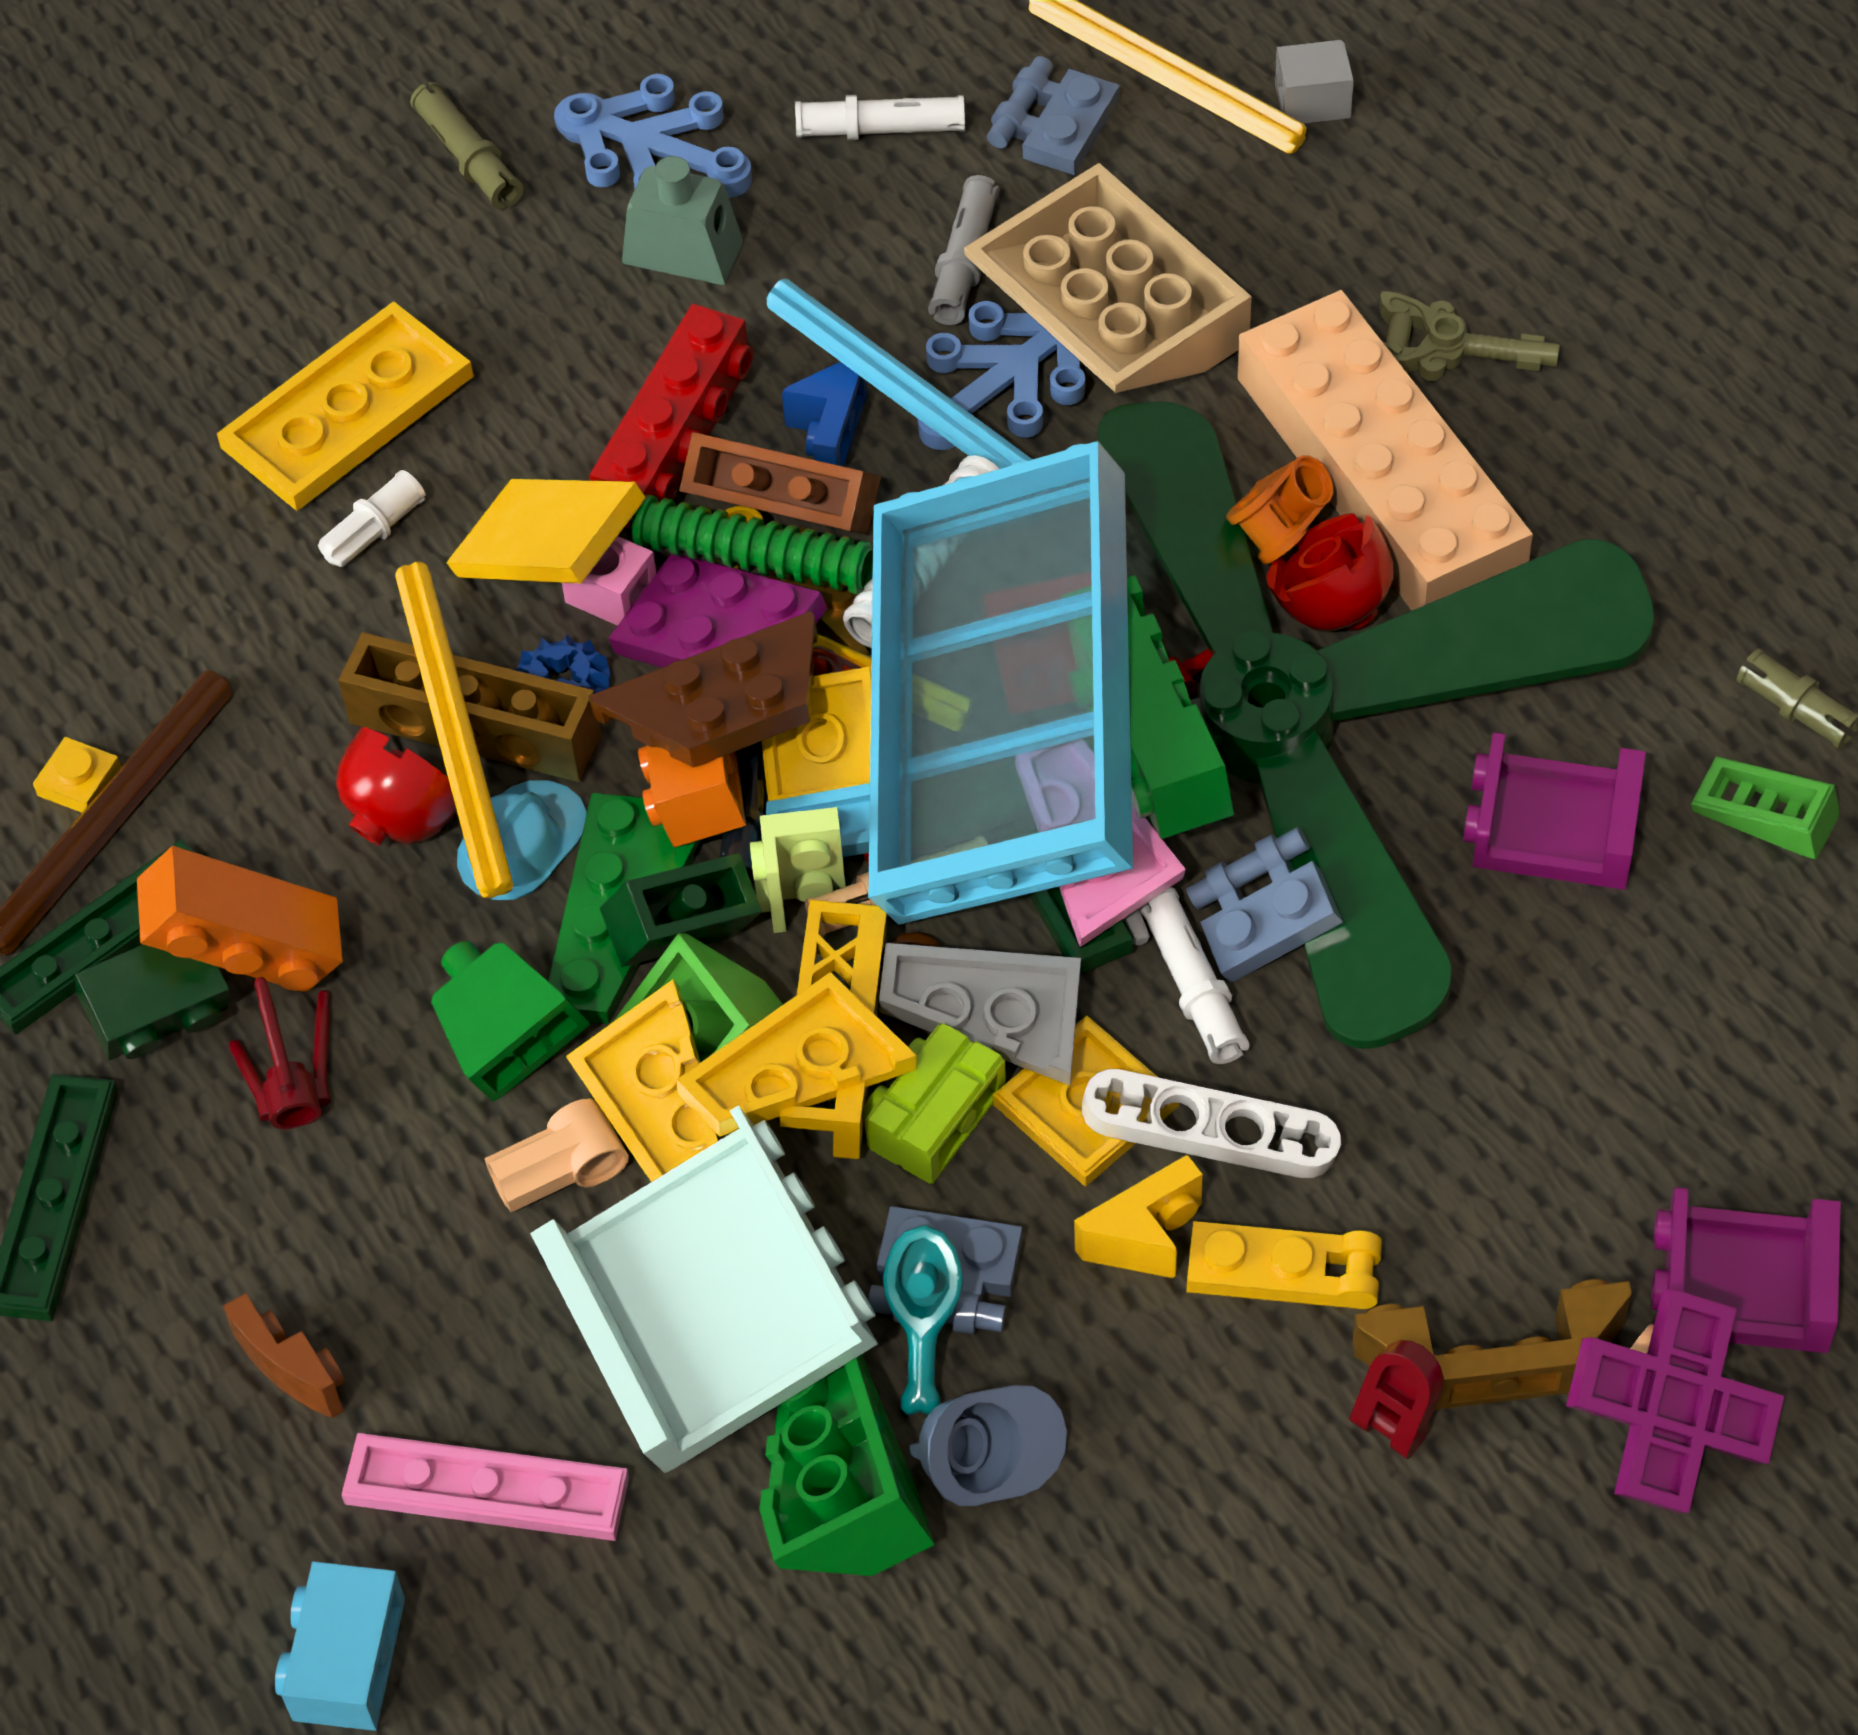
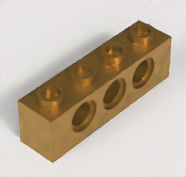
(511, 712)

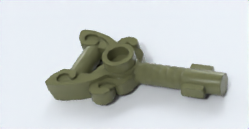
(1448, 340)

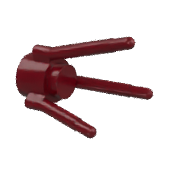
(290, 1093)

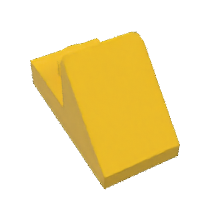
(1129, 1226)

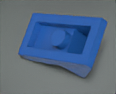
(829, 409)

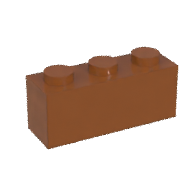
(780, 483)

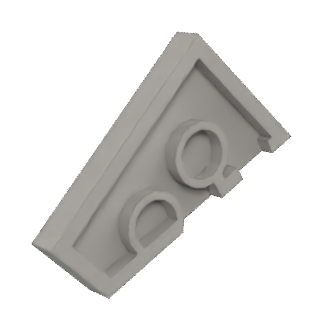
(1001, 999)

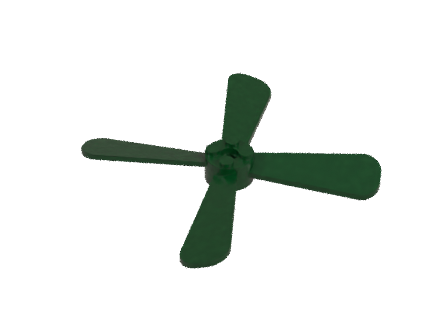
(1277, 697)

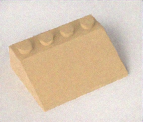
(1115, 283)

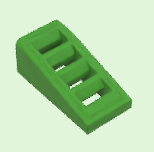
(1785, 830)

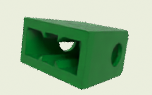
(501, 1016)

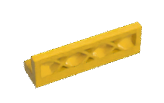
(865, 984)

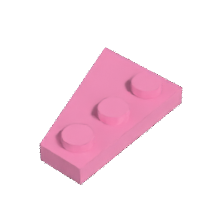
(1107, 899)

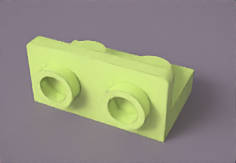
(796, 859)

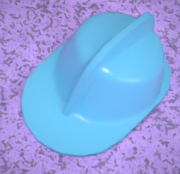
(537, 828)

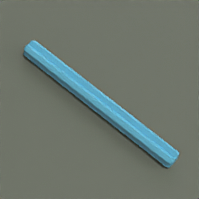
(890, 375)

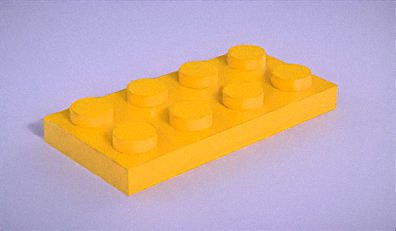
(345, 405)

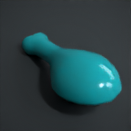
(922, 1291)

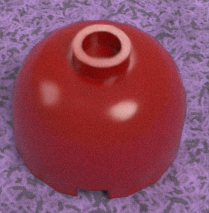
(1335, 575)
(392, 792)

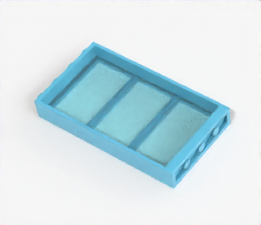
(1000, 686)

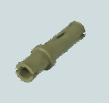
(477, 158)

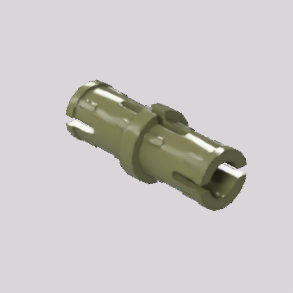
(1799, 698)

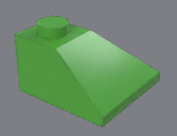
(716, 992)

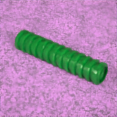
(753, 544)

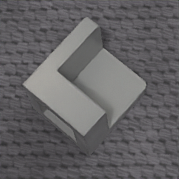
(1314, 81)

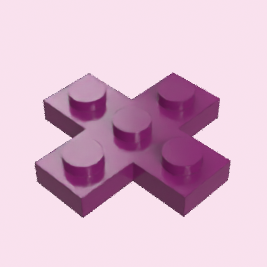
(1675, 1401)

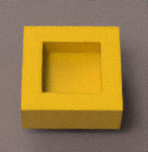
(75, 774)

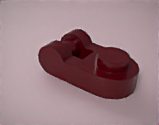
(1400, 1395)

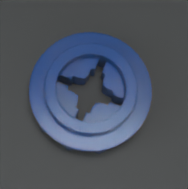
(586, 664)

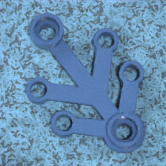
(587, 118)
(1006, 366)

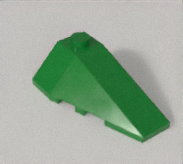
(840, 1481)

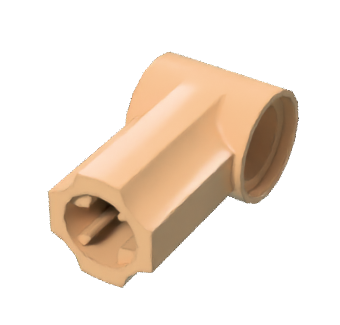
(573, 1148)

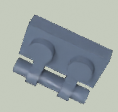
(1068, 123)
(1271, 920)
(987, 1260)

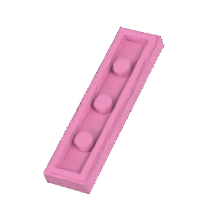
(486, 1486)

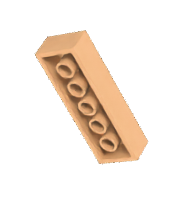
(1387, 449)

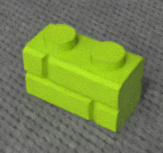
(937, 1105)

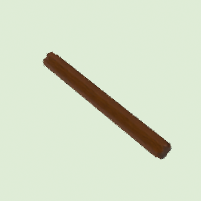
(110, 808)

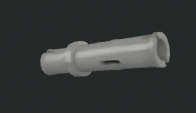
(953, 269)

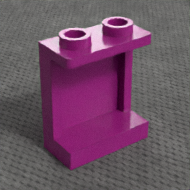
(1555, 816)
(1765, 1265)

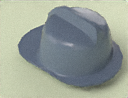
(992, 1444)

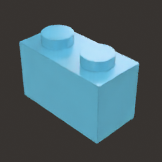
(341, 1645)

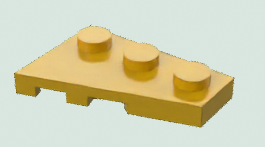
(796, 1058)
(633, 1079)

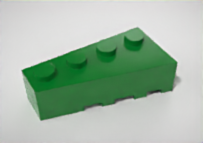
(1173, 758)

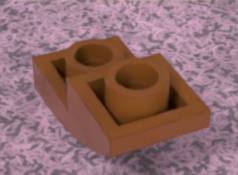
(286, 1362)

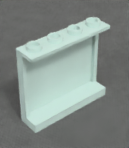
(709, 1295)

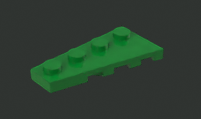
(613, 849)

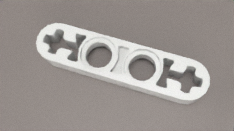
(1212, 1112)

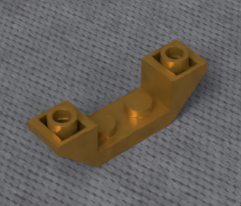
(1509, 1373)

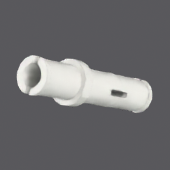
(879, 116)
(1203, 995)

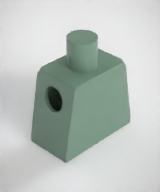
(681, 224)

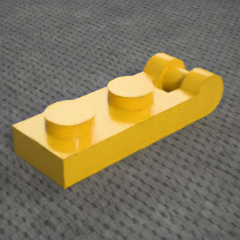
(1283, 1265)

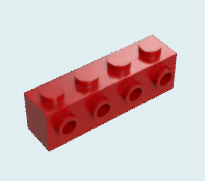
(680, 396)

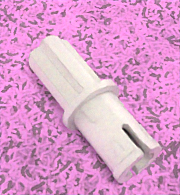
(371, 519)

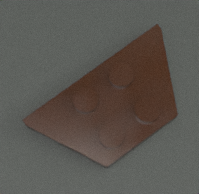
(721, 695)

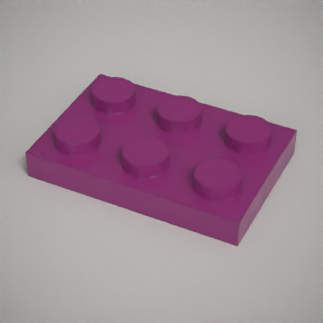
(703, 606)

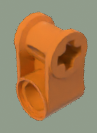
(1283, 506)

